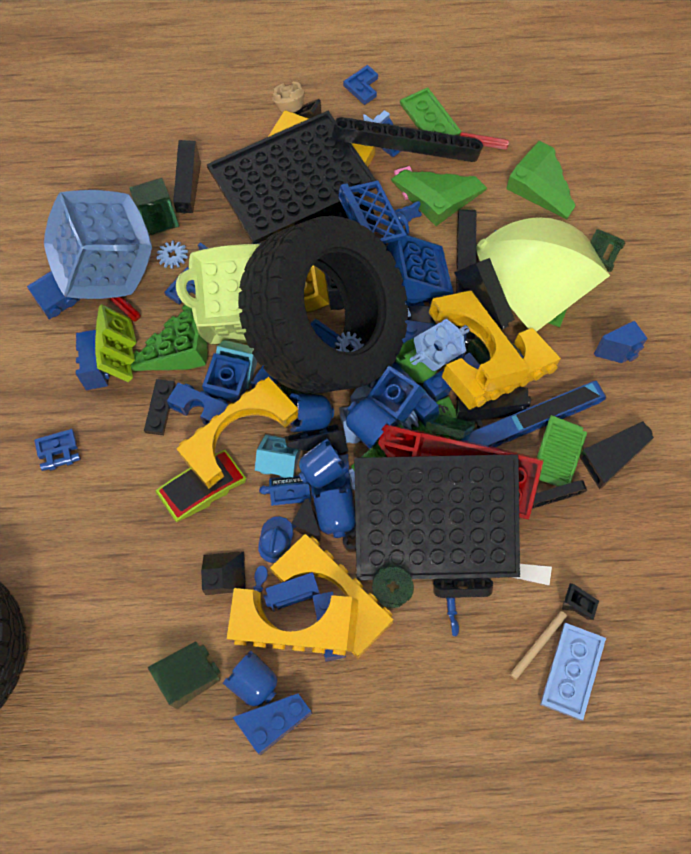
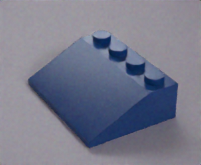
(421, 267)

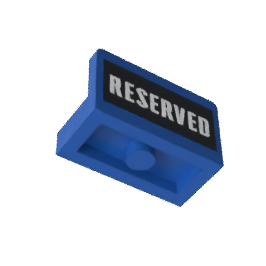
(288, 490)

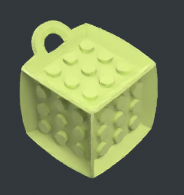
(217, 285)

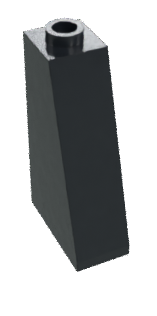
(186, 176)
(485, 285)
(501, 407)
(614, 453)

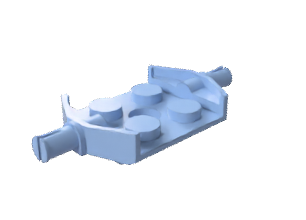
(446, 337)

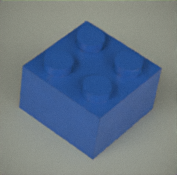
(396, 394)

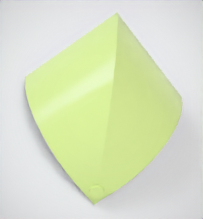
(542, 267)

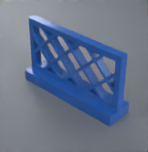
(354, 212)

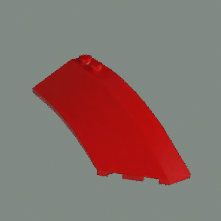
(408, 442)

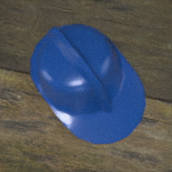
(275, 539)

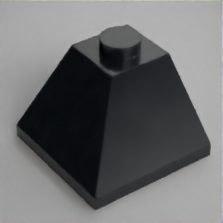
(223, 573)

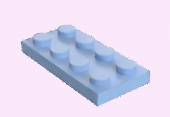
(573, 671)

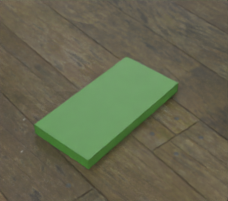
(429, 113)

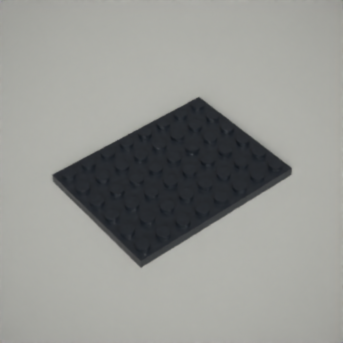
(288, 177)
(438, 516)

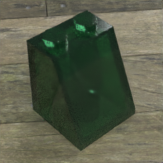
(155, 206)
(185, 674)

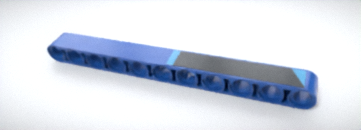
(538, 416)

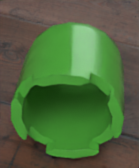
(417, 372)

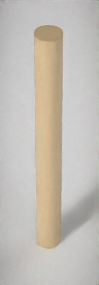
(533, 651)

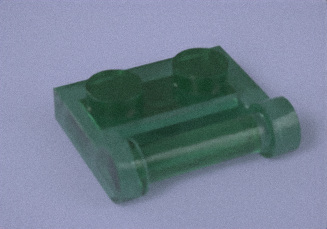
(601, 241)

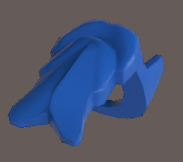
(406, 214)

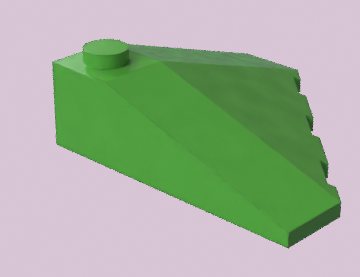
(541, 181)
(438, 193)
(175, 347)

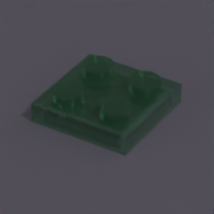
(454, 427)

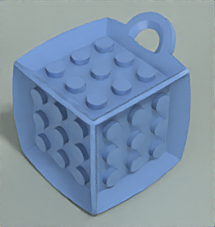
(96, 244)

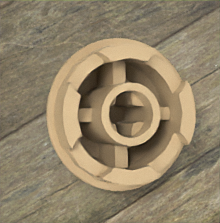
(288, 97)

